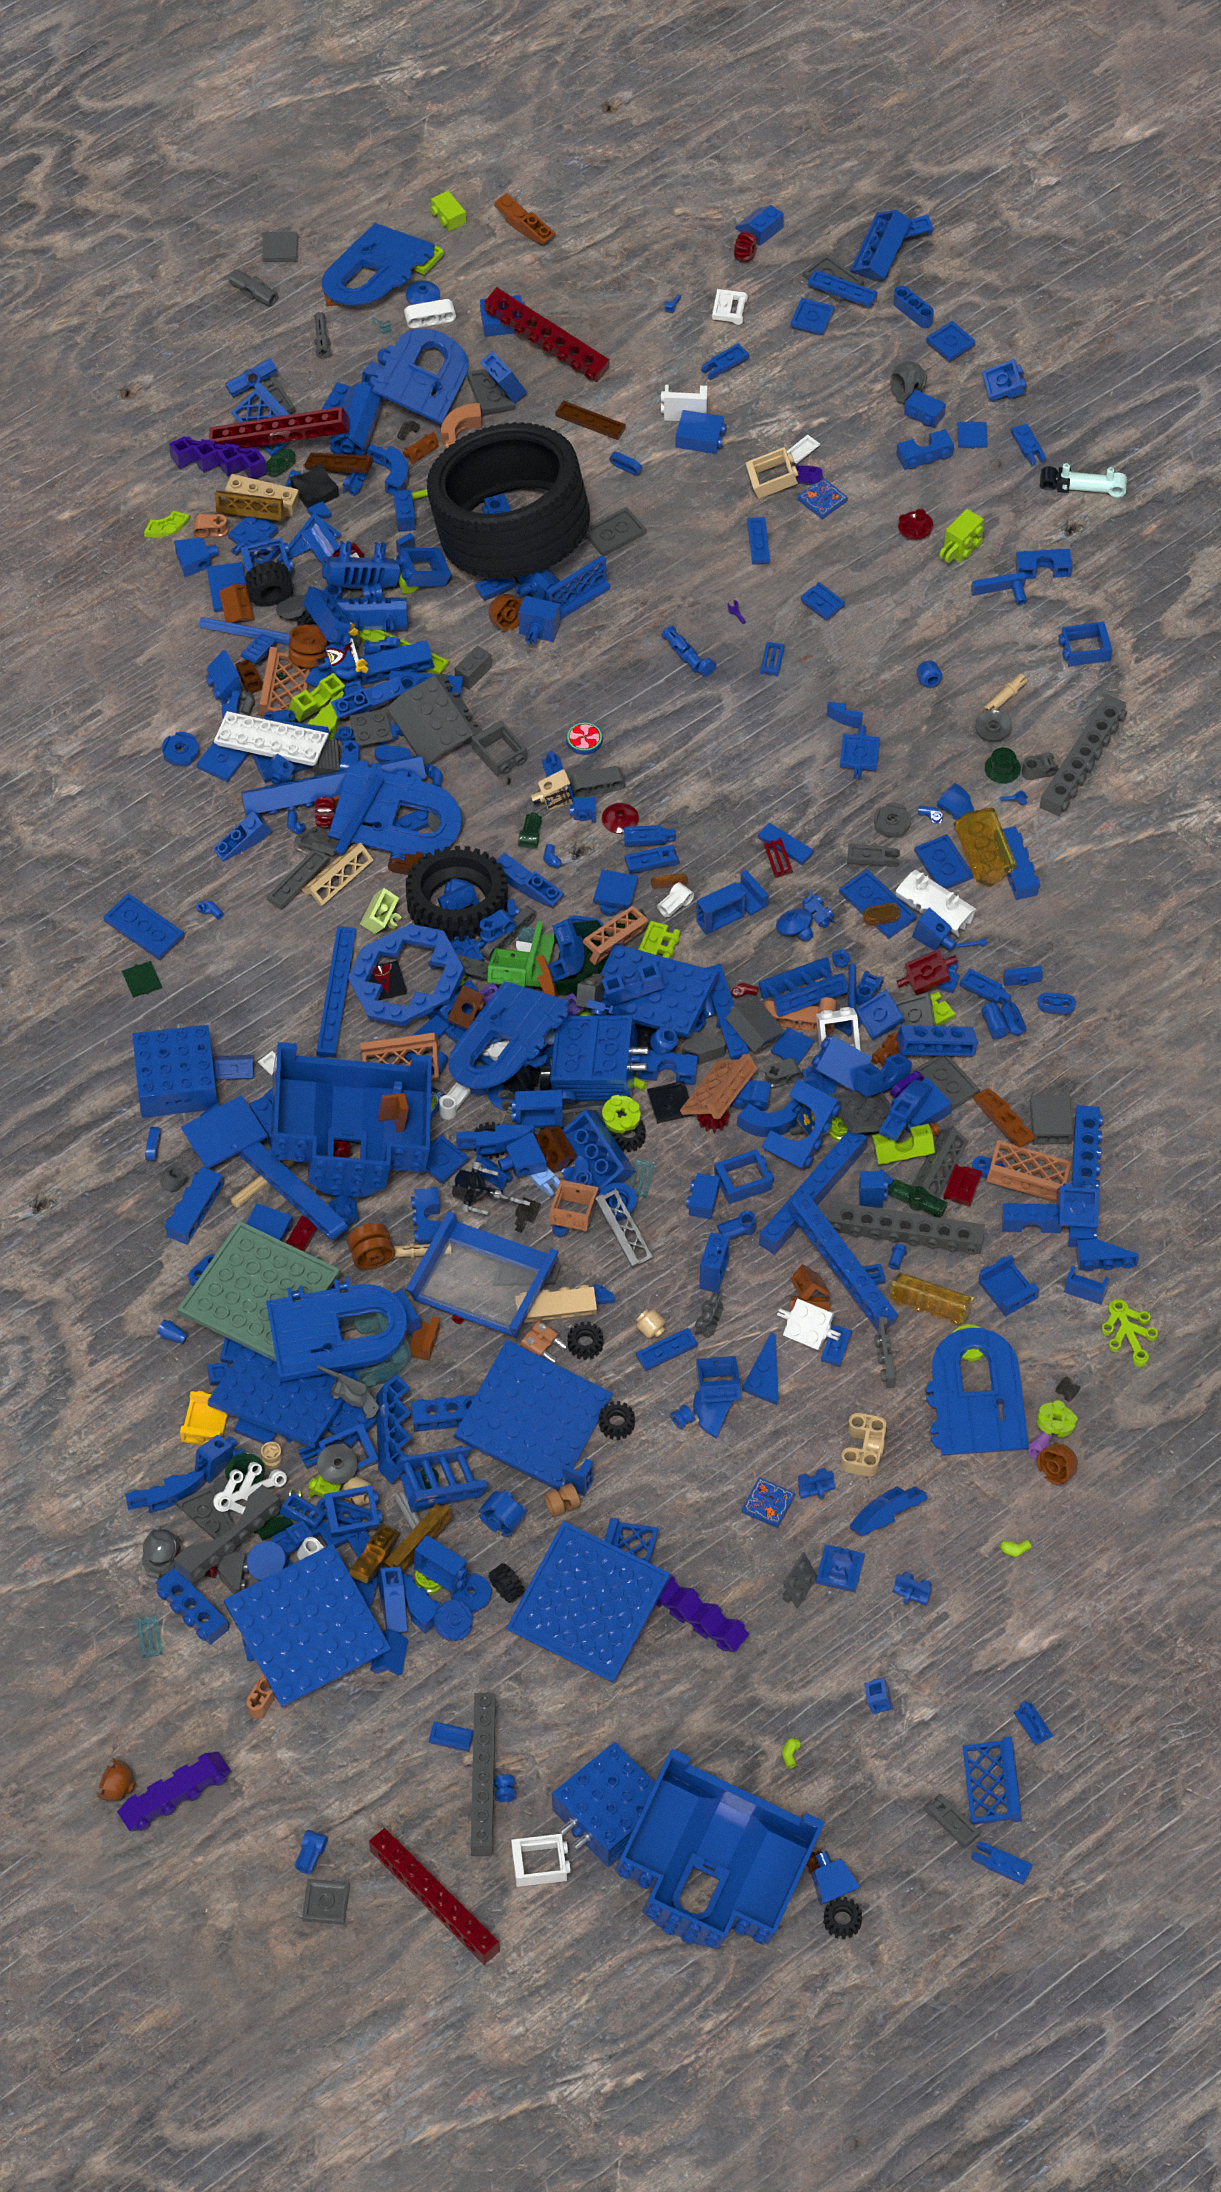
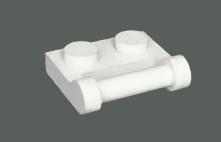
(724, 303)

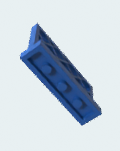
(270, 402)
(585, 590)
(615, 1531)
(1010, 1781)

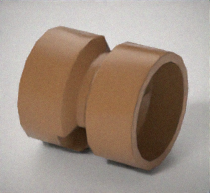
(561, 1500)

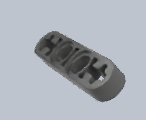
(522, 919)

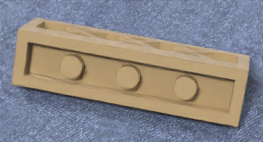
(332, 870)

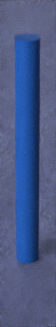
(852, 988)

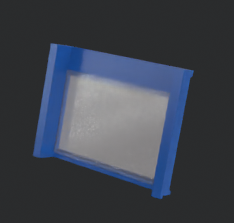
(480, 1276)

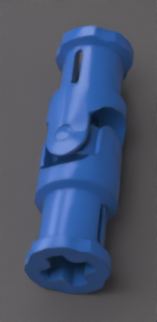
(683, 648)

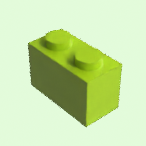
(448, 211)

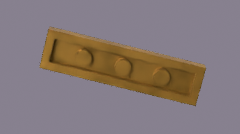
(248, 508)
(430, 1525)

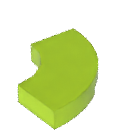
(166, 526)

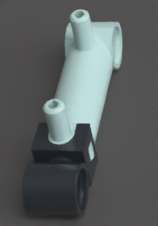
(1065, 480)

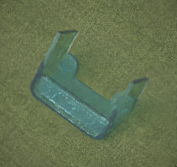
(381, 1373)

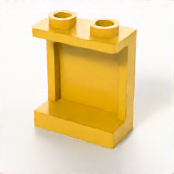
(202, 1420)

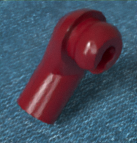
(743, 989)

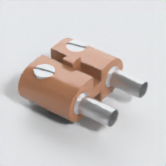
(541, 1339)

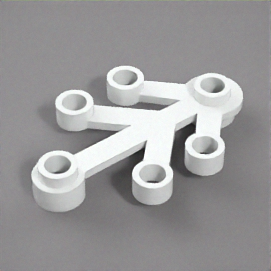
(246, 1487)

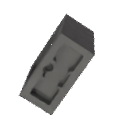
(493, 734)

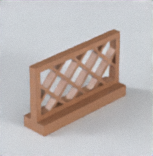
(270, 679)
(403, 1045)
(723, 1094)
(1026, 1182)

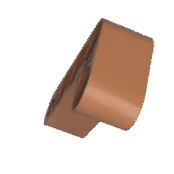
(804, 1018)
(266, 1699)

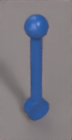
(982, 942)

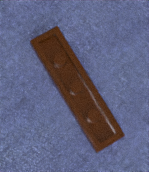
(590, 420)
(340, 462)

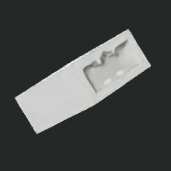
(843, 1014)
(540, 1843)

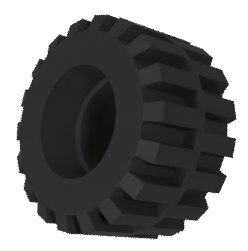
(268, 583)

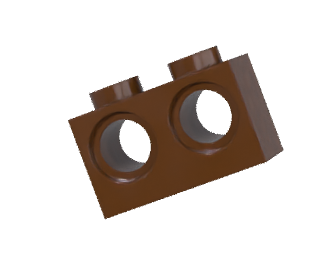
(556, 1148)

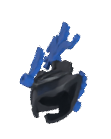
(528, 1074)

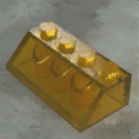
(985, 845)
(931, 1298)

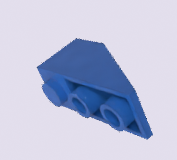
(243, 836)
(1098, 1254)
(392, 1598)
(419, 1604)

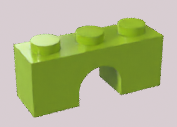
(309, 703)
(918, 1144)

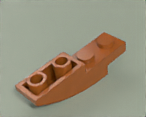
(524, 222)

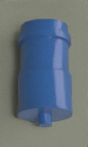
(995, 1021)

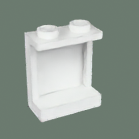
(675, 403)

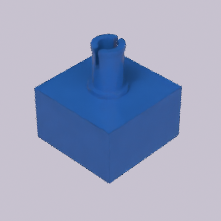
(539, 619)

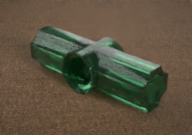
(908, 1194)

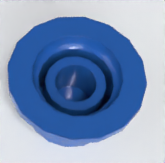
(627, 1195)

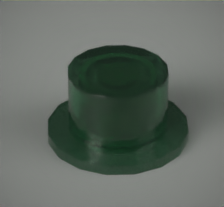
(1002, 766)
(241, 1463)

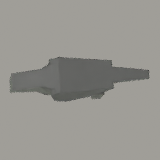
(352, 1392)

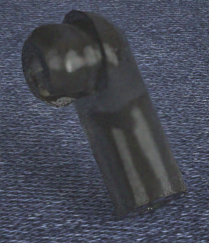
(407, 427)

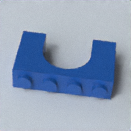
(801, 1152)

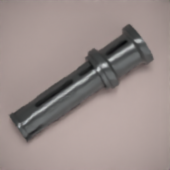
(322, 340)

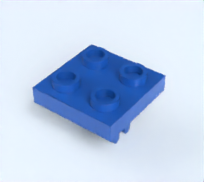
(840, 1568)

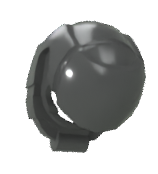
(913, 376)
(160, 1547)

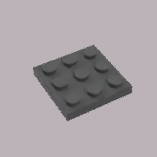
(862, 1112)

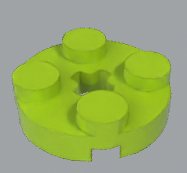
(625, 1123)
(1066, 1419)

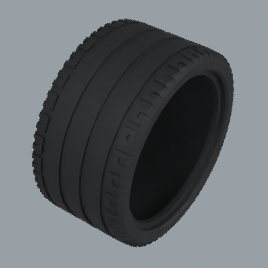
(518, 539)

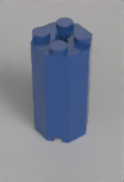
(363, 410)

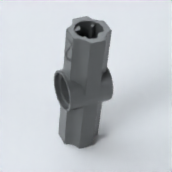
(253, 287)

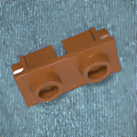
(421, 447)
(890, 1048)

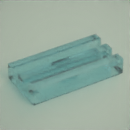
(644, 1164)
(146, 1622)

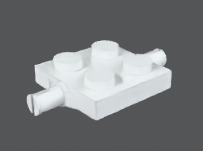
(808, 1324)

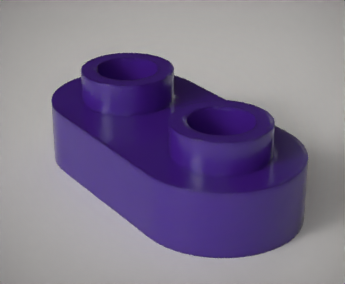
(809, 474)
(902, 1085)

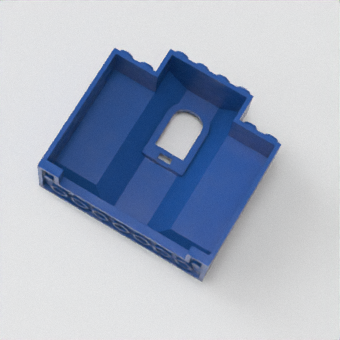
(340, 1100)
(738, 1836)

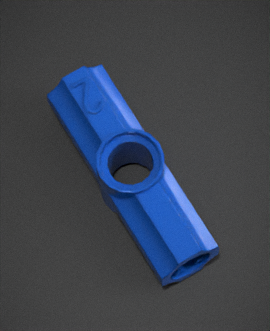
(261, 372)

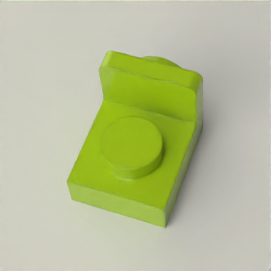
(320, 1487)

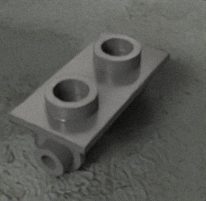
(474, 967)

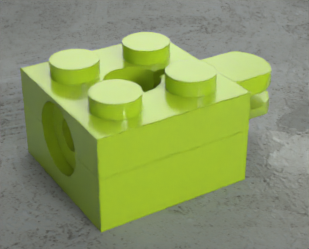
(962, 537)

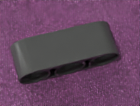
(597, 781)

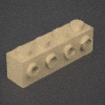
(255, 487)
(563, 1304)

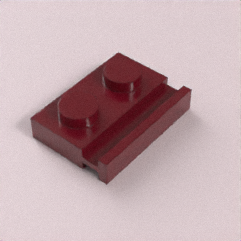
(962, 1185)

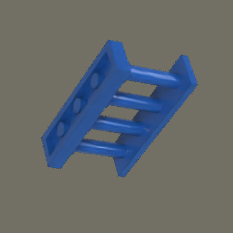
(807, 995)
(440, 1494)

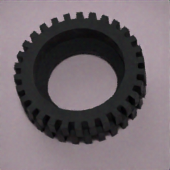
(462, 865)

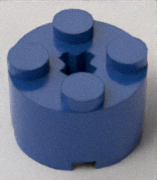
(502, 1513)

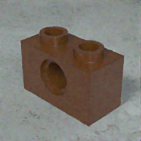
(465, 997)

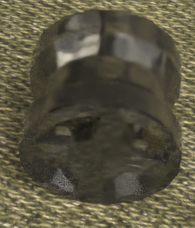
(1067, 1389)

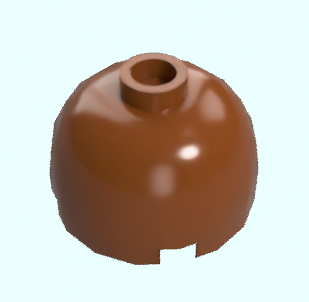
(505, 611)
(1057, 1463)
(116, 1781)

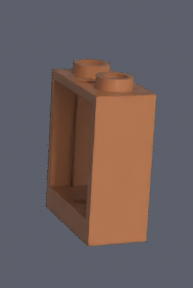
(567, 1192)

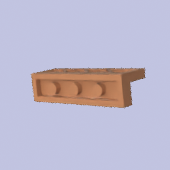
(623, 936)

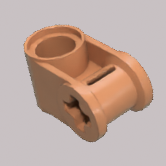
(208, 524)

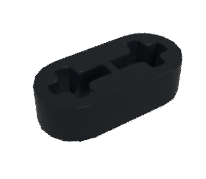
(545, 1077)

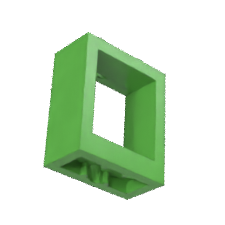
(502, 961)

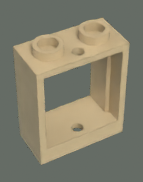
(766, 462)

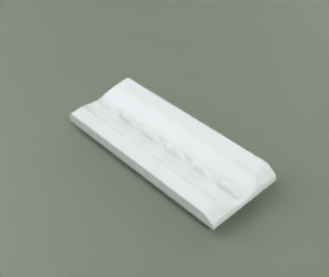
(270, 738)

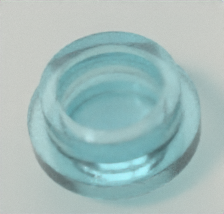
(526, 934)

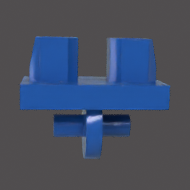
(817, 1484)
(912, 1589)

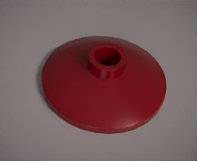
(615, 822)

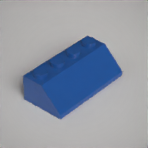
(880, 245)
(596, 1144)

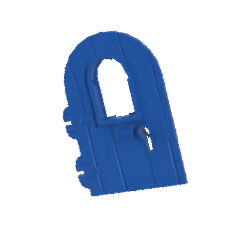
(381, 249)
(412, 385)
(395, 791)
(524, 1023)
(971, 1419)

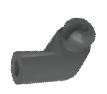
(248, 700)

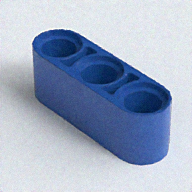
(913, 306)

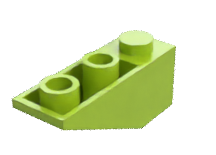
(328, 717)

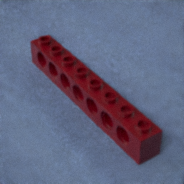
(542, 326)
(282, 428)
(434, 1896)

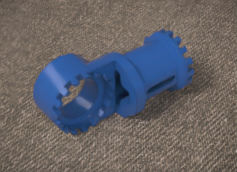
(386, 644)

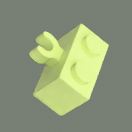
(380, 912)

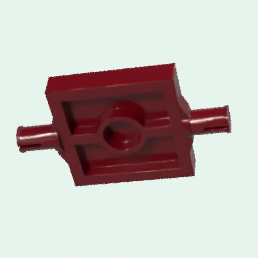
(927, 971)

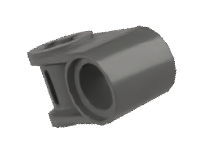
(1039, 766)
(784, 1073)

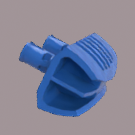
(355, 571)
(536, 584)
(375, 612)

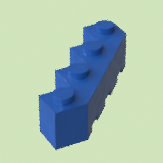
(390, 1433)

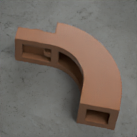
(458, 420)

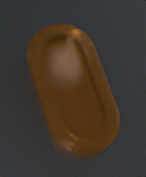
(667, 881)
(881, 914)

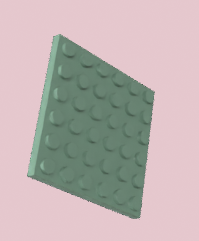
(244, 1276)

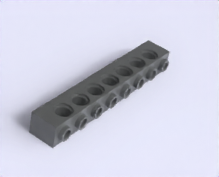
(1083, 755)
(913, 1222)
(483, 1774)

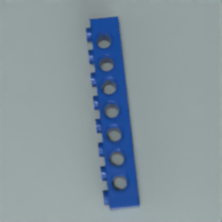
(1085, 1117)
(841, 1260)

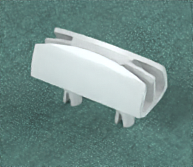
(923, 893)

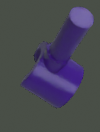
(735, 610)

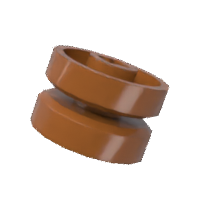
(306, 645)
(370, 1246)

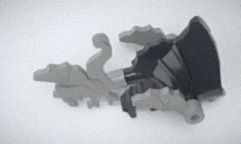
(471, 1187)

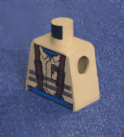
(554, 791)

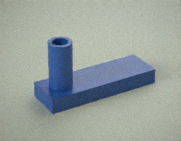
(1011, 581)

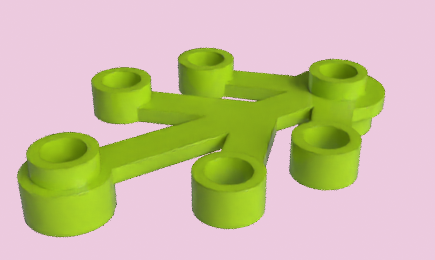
(1129, 1329)

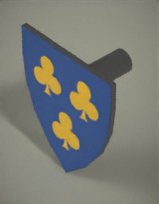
(806, 1120)

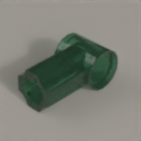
(530, 834)

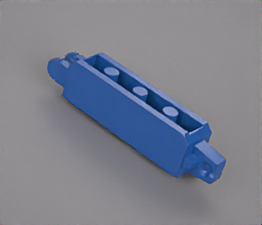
(327, 615)

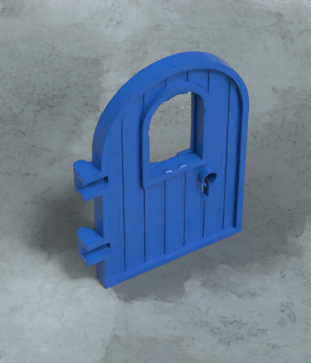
(315, 1324)

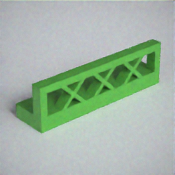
(540, 945)

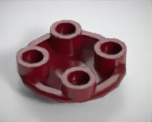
(915, 524)

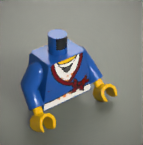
(343, 659)

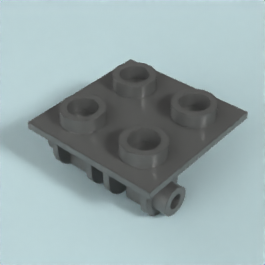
(371, 727)
(711, 1314)
(799, 1581)

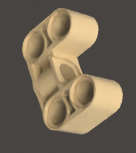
(872, 1446)

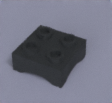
(315, 486)

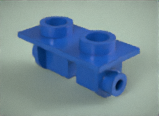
(352, 484)
(552, 764)
(823, 915)
(500, 1180)
(1032, 1723)

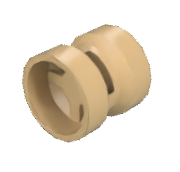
(271, 1455)

